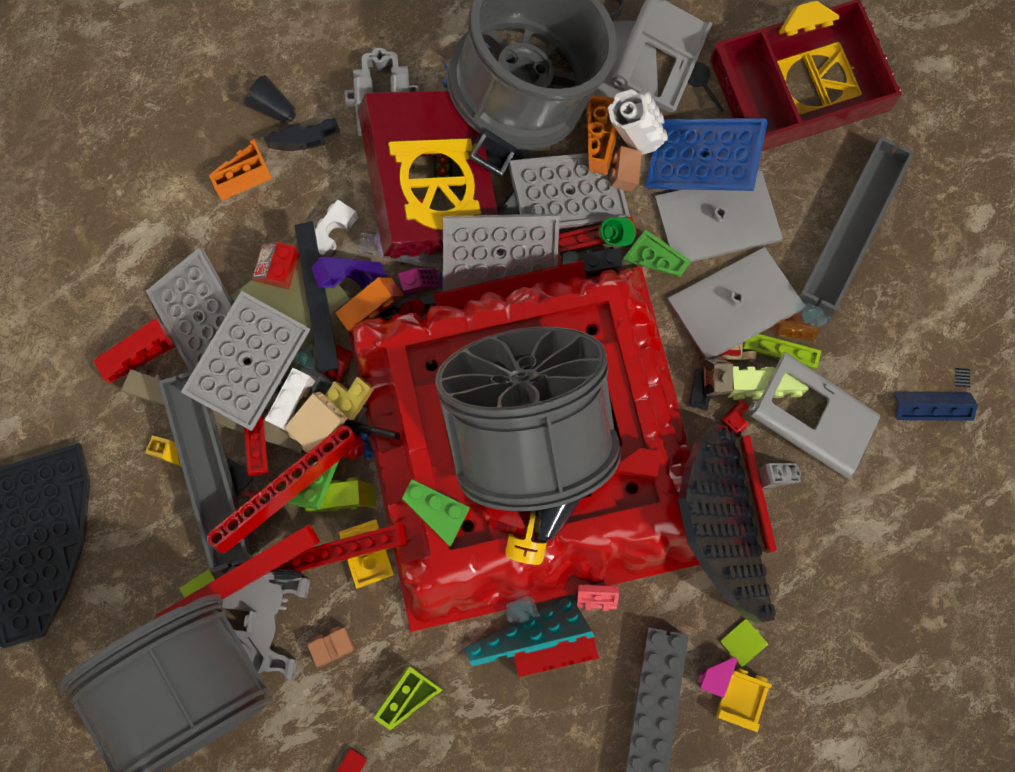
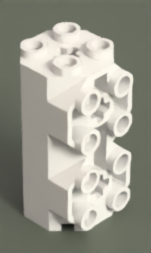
(638, 120)

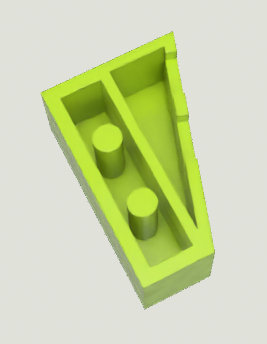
(347, 495)
(405, 697)

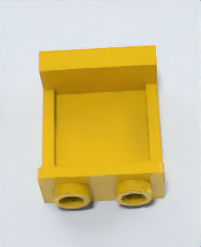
(743, 700)

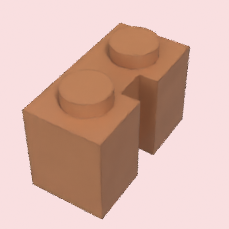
(626, 169)
(331, 647)

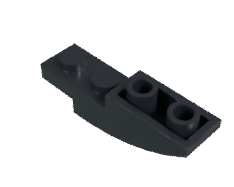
(295, 139)

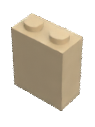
(315, 421)

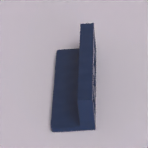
(935, 406)

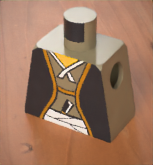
(718, 377)

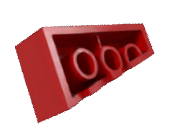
(134, 351)
(556, 657)

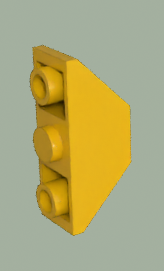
(807, 17)

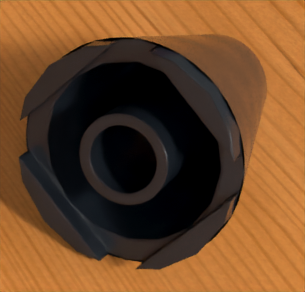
(269, 100)
(551, 520)

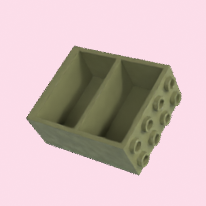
(294, 301)

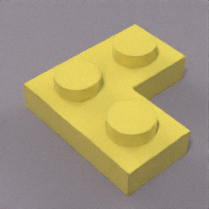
(350, 400)

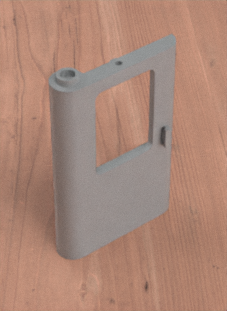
(671, 32)
(841, 431)

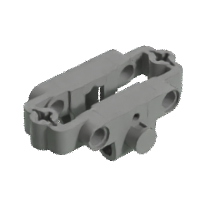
(363, 82)

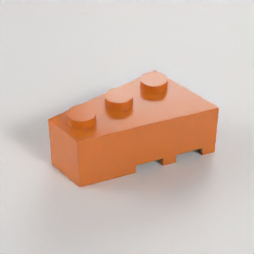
(241, 172)
(370, 302)

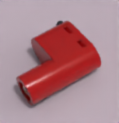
(734, 420)

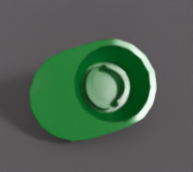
(617, 231)

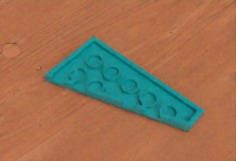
(555, 624)

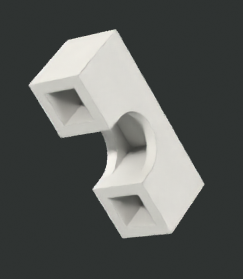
(338, 216)
(283, 409)

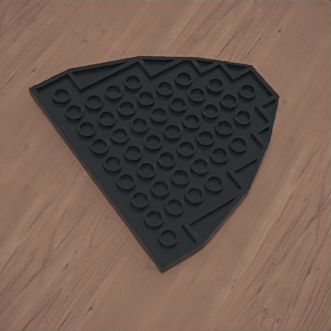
(721, 523)
(40, 539)

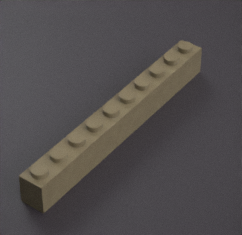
(147, 388)

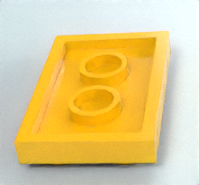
(370, 567)

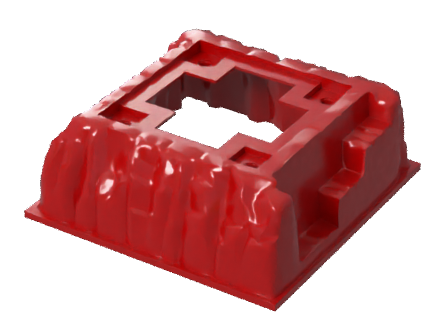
(609, 534)

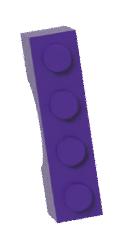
(332, 271)

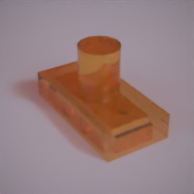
(797, 329)

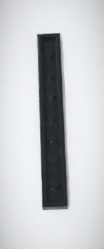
(316, 299)

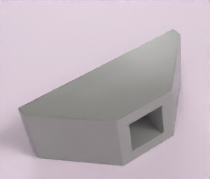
(779, 474)

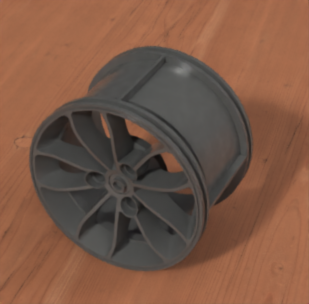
(515, 88)
(529, 418)

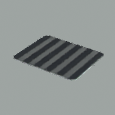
(962, 377)

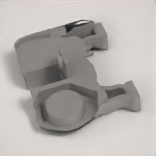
(263, 602)

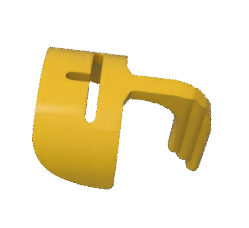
(518, 554)

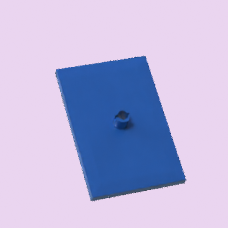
(708, 155)

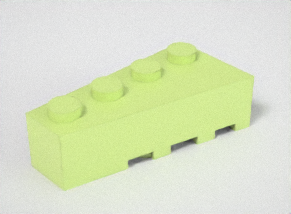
(753, 383)

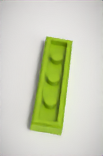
(775, 347)

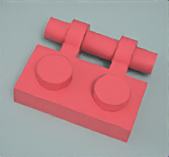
(598, 597)

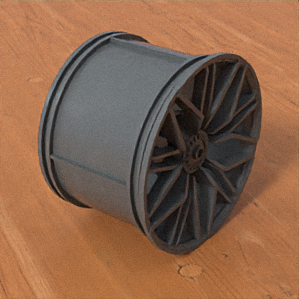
(167, 688)

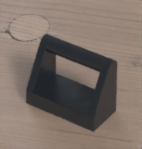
(494, 145)

